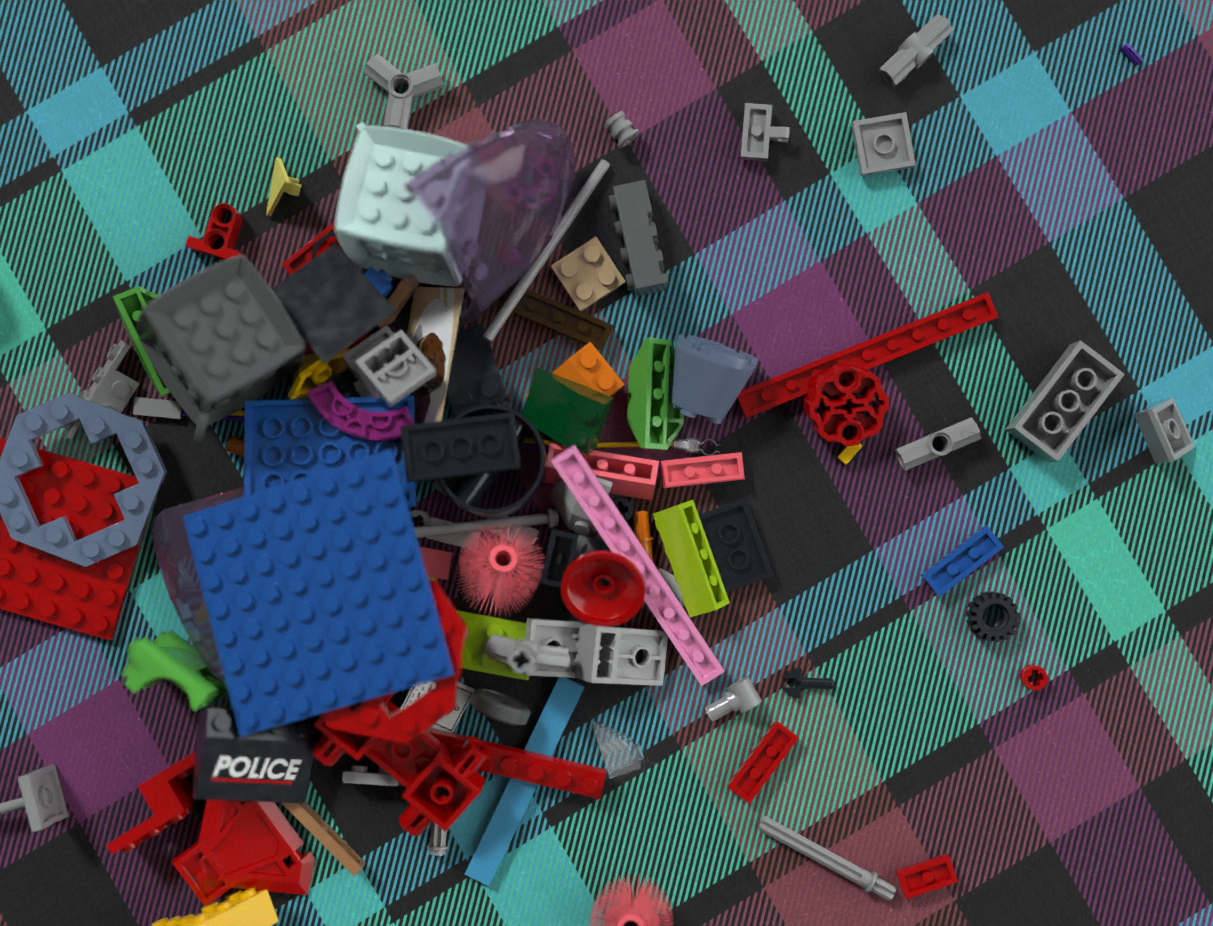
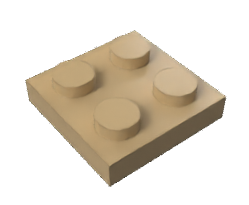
(588, 274)

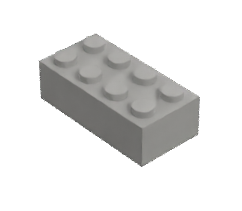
(1064, 401)

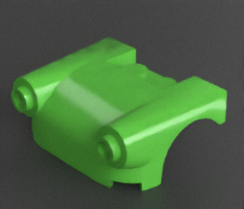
(174, 660)

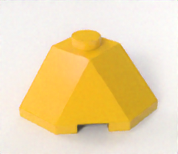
(314, 373)

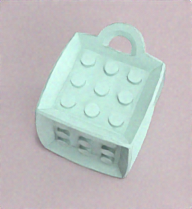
(382, 221)

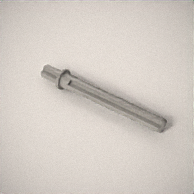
(860, 876)

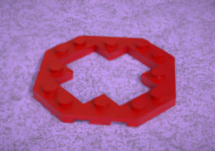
(374, 718)

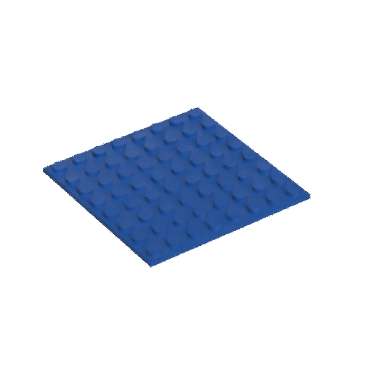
(317, 594)

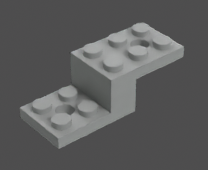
(603, 652)

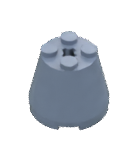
(708, 377)

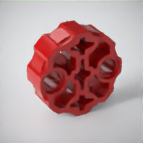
(832, 417)

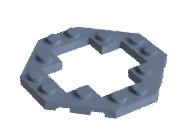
(99, 423)

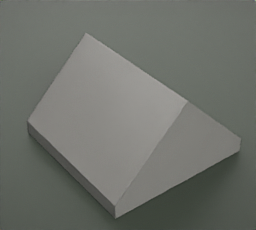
(1164, 431)

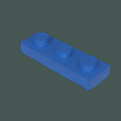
(962, 561)

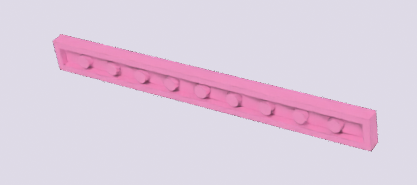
(623, 541)

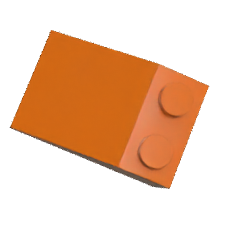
(590, 370)

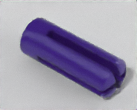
(1131, 54)

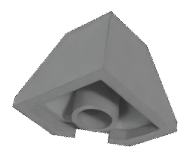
(571, 510)

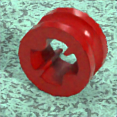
(1040, 682)

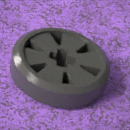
(500, 707)

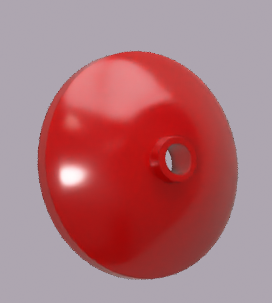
(601, 601)

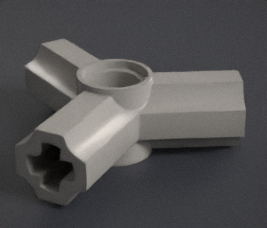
(389, 78)
(527, 654)

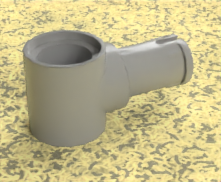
(740, 697)

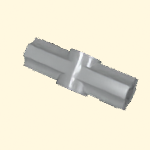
(915, 50)
(952, 437)

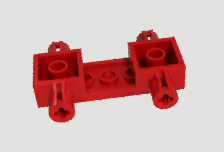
(419, 766)

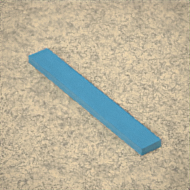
(519, 792)

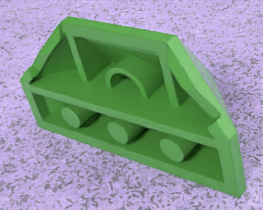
(129, 308)
(650, 395)

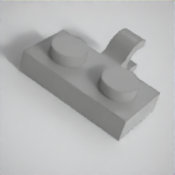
(758, 132)

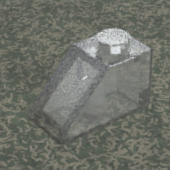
(617, 750)

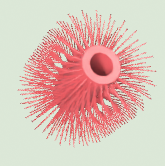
(499, 568)
(631, 909)

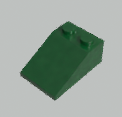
(567, 410)

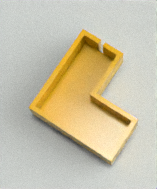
(239, 909)

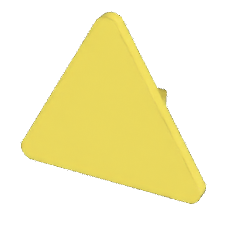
(279, 184)

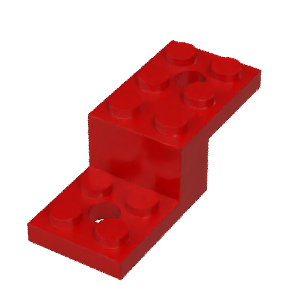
(169, 798)

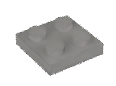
(883, 144)

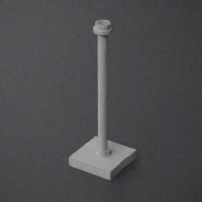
(550, 517)
(40, 797)

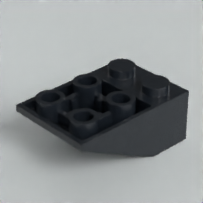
(563, 550)

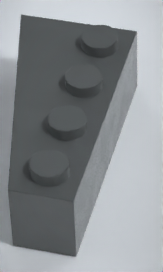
(639, 238)

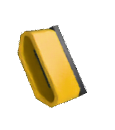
(850, 453)

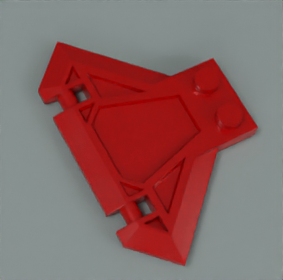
(245, 849)

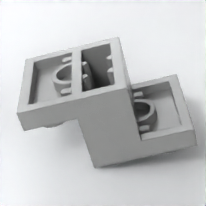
(389, 365)

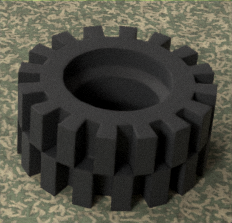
(1008, 621)

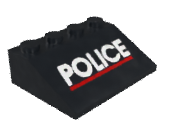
(253, 767)

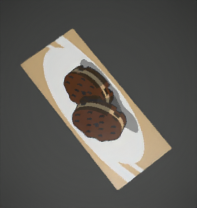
(433, 331)

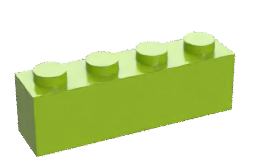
(691, 559)

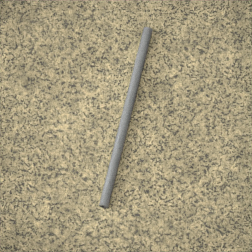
(533, 270)

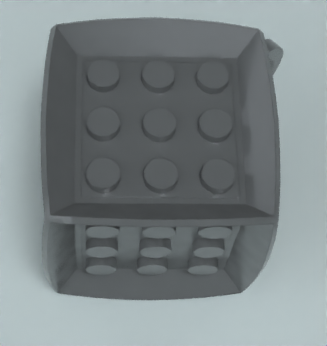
(220, 340)

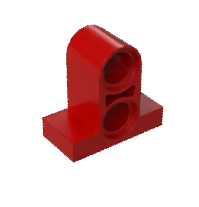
(216, 230)

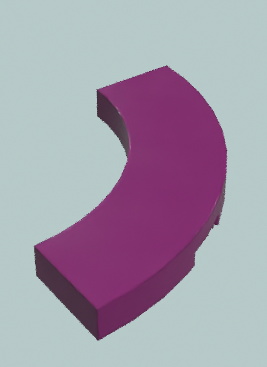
(356, 421)

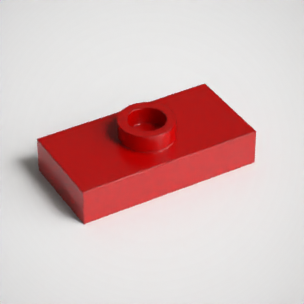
(926, 876)

